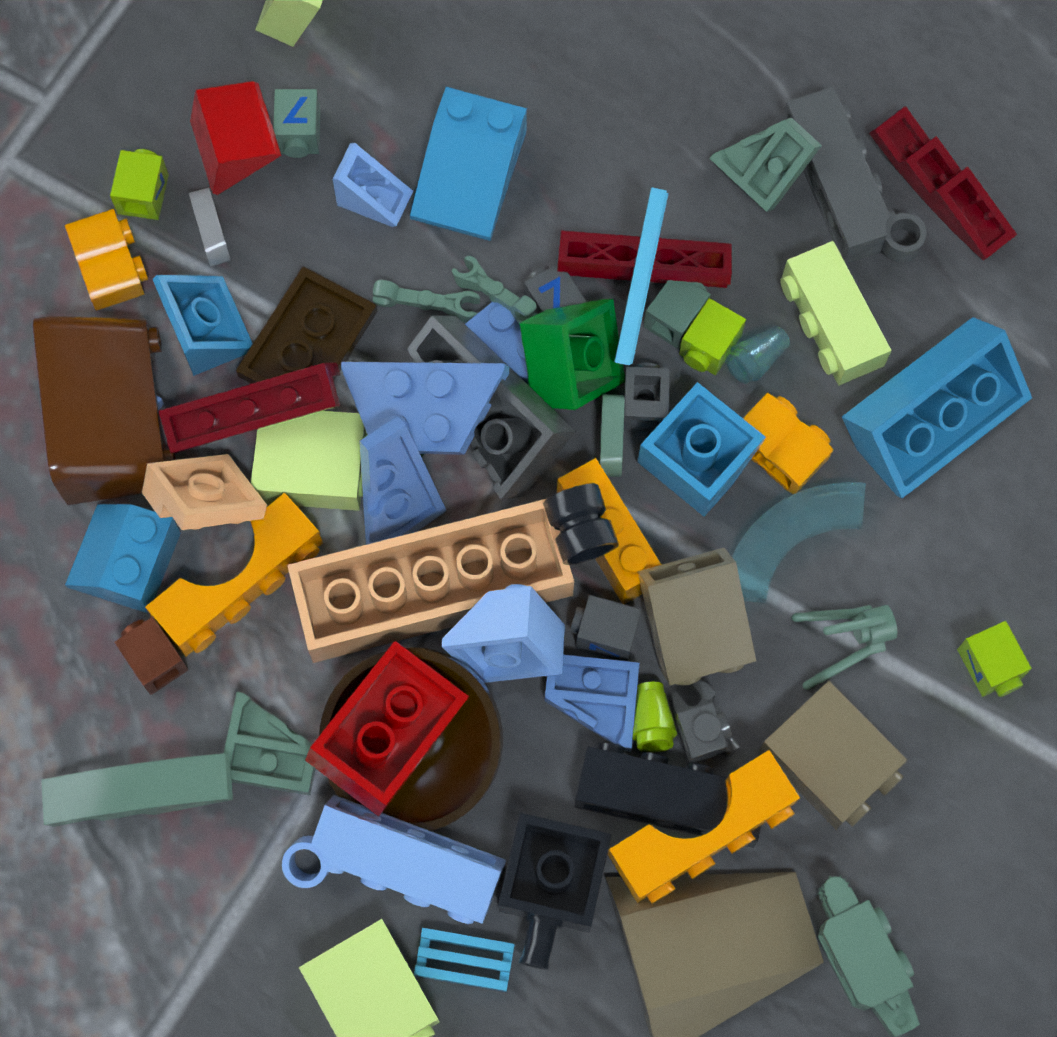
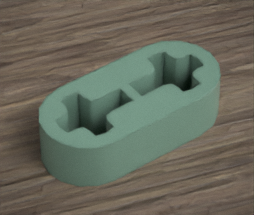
(612, 434)

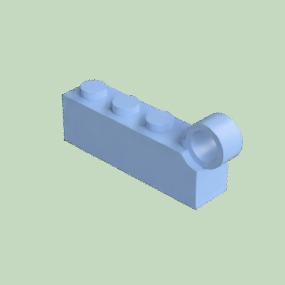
(399, 858)

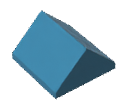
(203, 319)

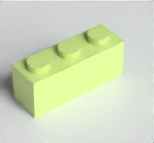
(834, 313)

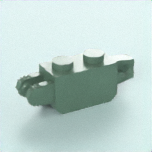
(865, 958)

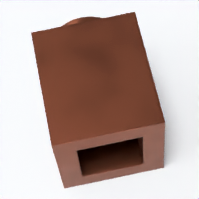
(150, 654)

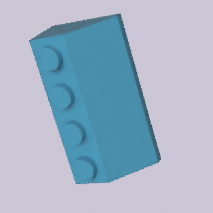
(938, 405)

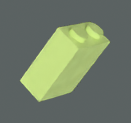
(311, 461)
(369, 988)

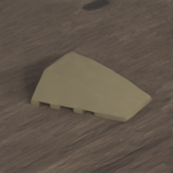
(714, 946)

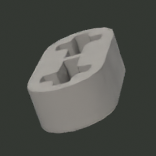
(209, 227)

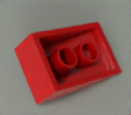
(386, 728)

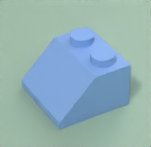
(508, 636)

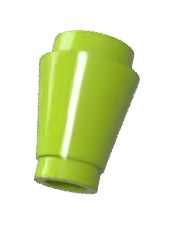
(653, 719)

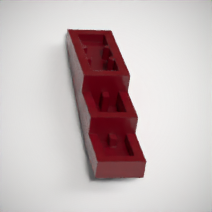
(942, 185)

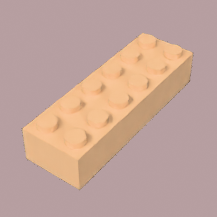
(424, 579)

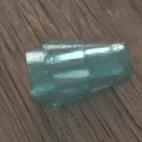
(755, 355)

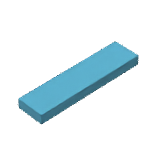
(641, 276)

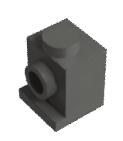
(650, 381)
(704, 732)

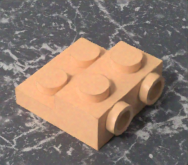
(202, 492)

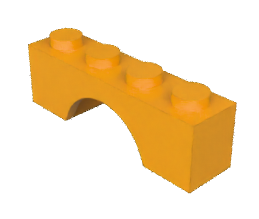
(195, 612)
(652, 859)

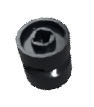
(579, 519)

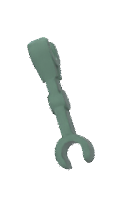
(477, 280)
(389, 294)

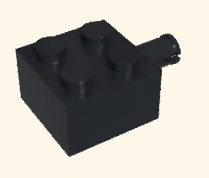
(552, 881)

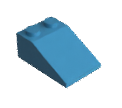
(469, 163)

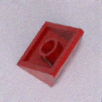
(232, 133)

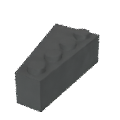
(520, 428)

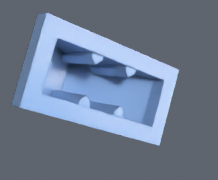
(369, 188)

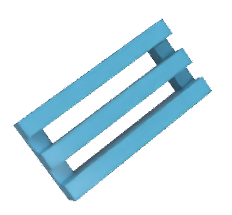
(468, 941)

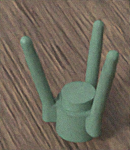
(869, 626)

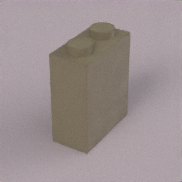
(697, 617)
(835, 756)

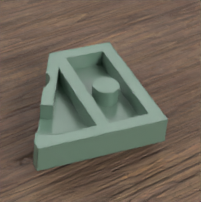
(768, 161)
(266, 750)

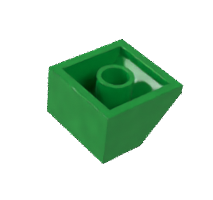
(572, 353)

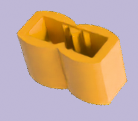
(105, 259)
(791, 447)

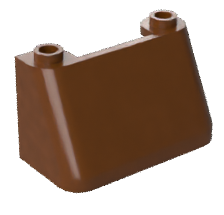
(98, 404)

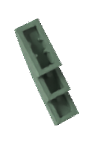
(137, 789)

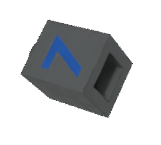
(551, 289)
(606, 627)

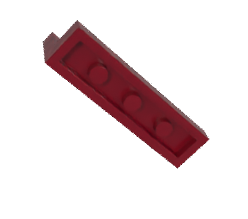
(615, 256)
(250, 407)

